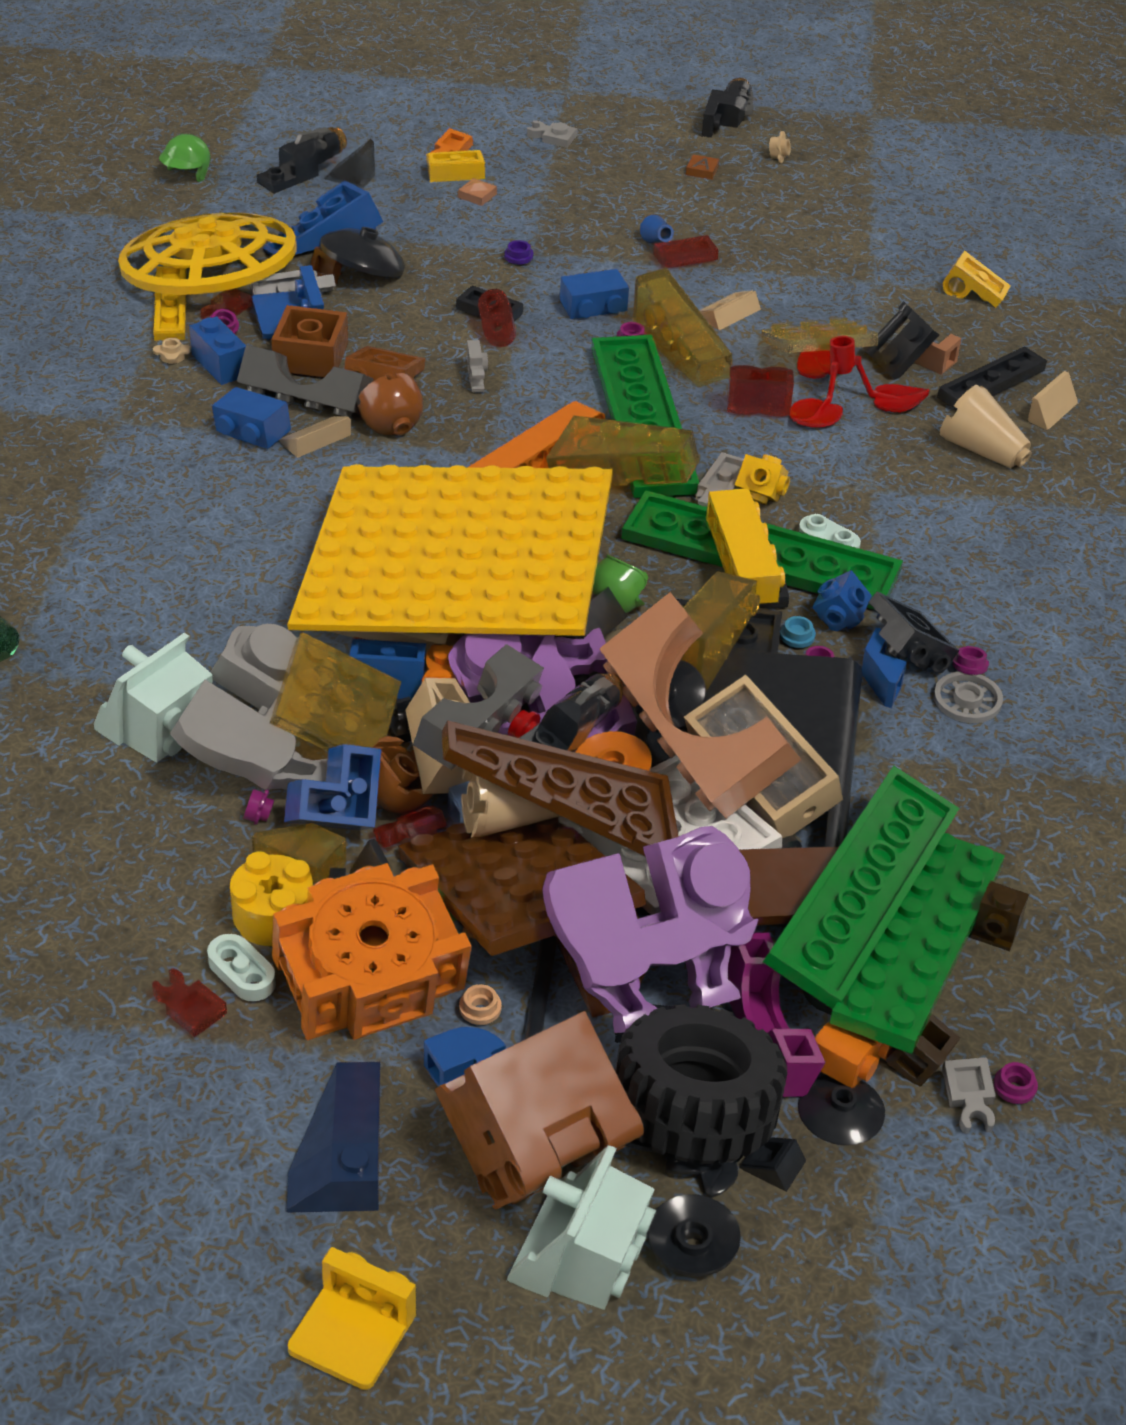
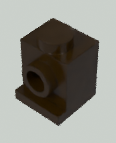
(1000, 916)
(929, 1054)

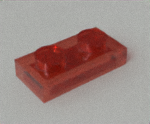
(685, 251)

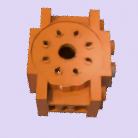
(363, 925)

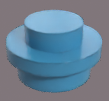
(797, 632)

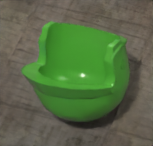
(187, 152)
(622, 579)

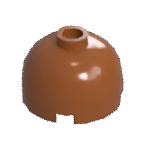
(391, 404)
(398, 778)

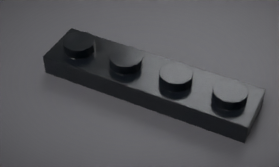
(995, 375)

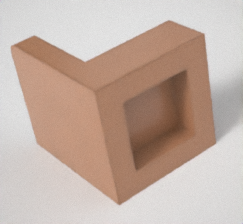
(942, 355)

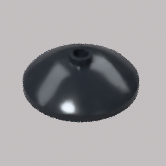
(363, 251)

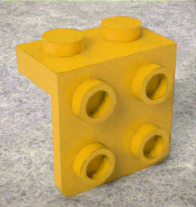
(354, 1319)

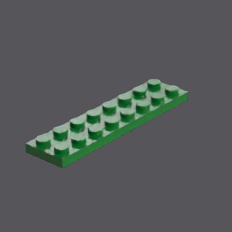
(638, 394)
(806, 559)
(861, 888)
(919, 947)

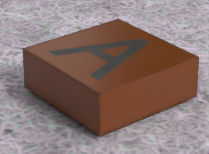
(702, 167)

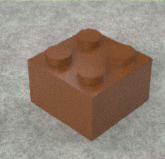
(311, 339)

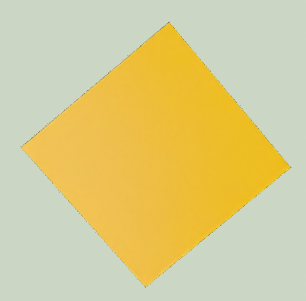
(456, 551)

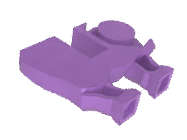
(560, 660)
(703, 909)

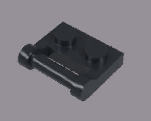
(906, 346)

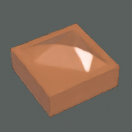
(477, 191)

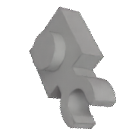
(555, 134)
(476, 363)
(970, 1087)

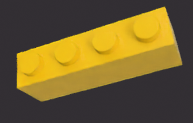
(744, 541)

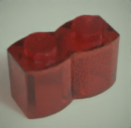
(760, 390)

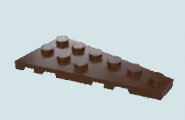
(601, 795)

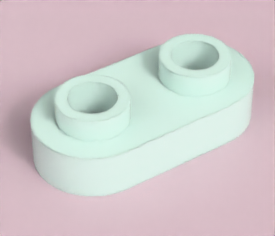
(821, 527)
(245, 968)

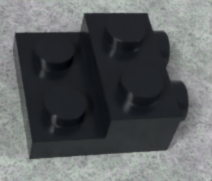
(912, 635)

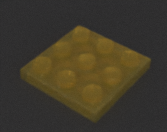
(816, 336)
(333, 697)

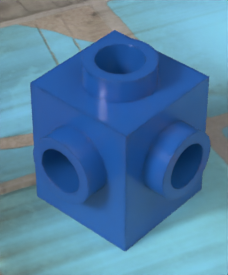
(842, 601)

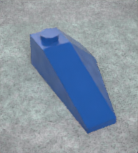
(337, 209)

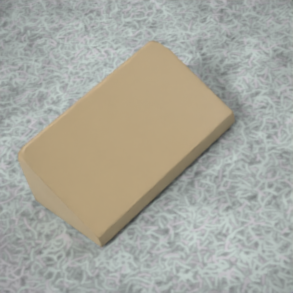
(731, 309)
(1053, 402)
(317, 435)

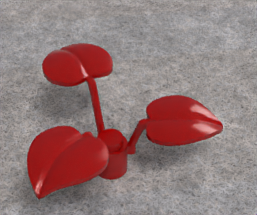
(841, 360)

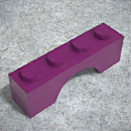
(761, 1004)

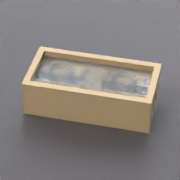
(800, 792)

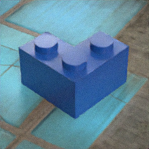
(345, 798)

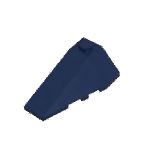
(340, 1150)

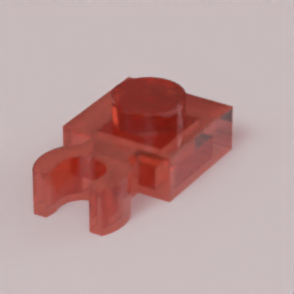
(229, 299)
(410, 825)
(192, 1006)

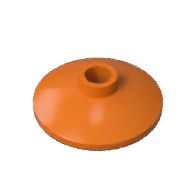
(618, 748)

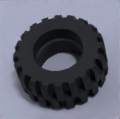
(702, 1082)

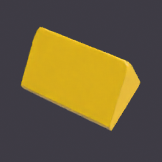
(455, 166)

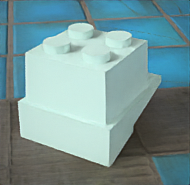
(151, 699)
(586, 1234)

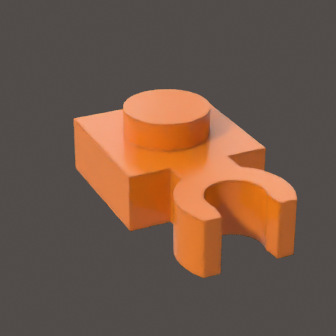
(453, 141)

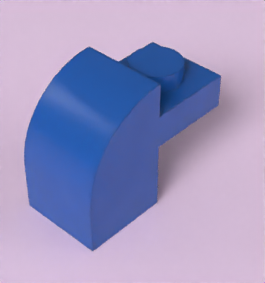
(456, 1050)

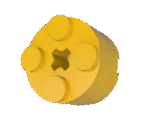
(265, 887)

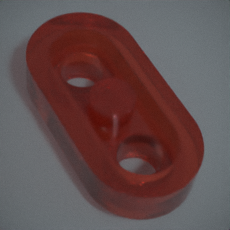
(497, 315)

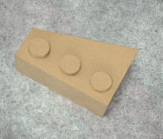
(433, 775)

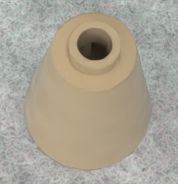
(986, 429)
(493, 809)

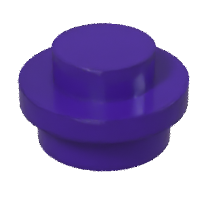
(519, 252)

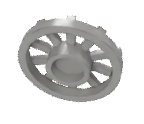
(968, 697)

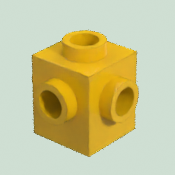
(763, 477)

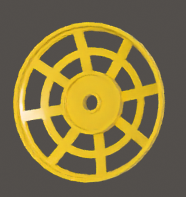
(207, 242)

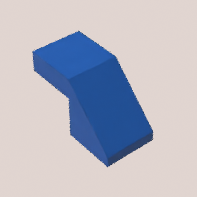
(881, 671)

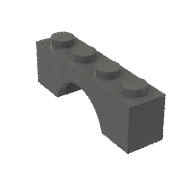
(269, 371)
(505, 684)

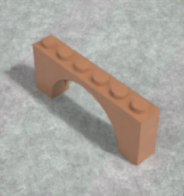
(725, 767)

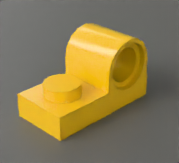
(976, 278)

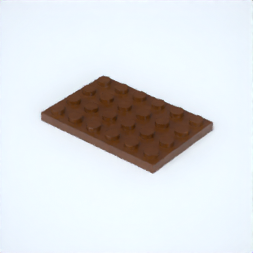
(499, 878)

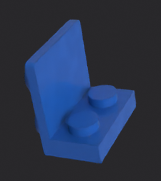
(272, 305)

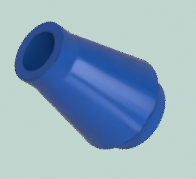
(655, 229)

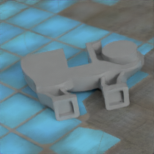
(232, 734)

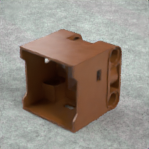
(545, 1106)

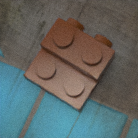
(381, 362)

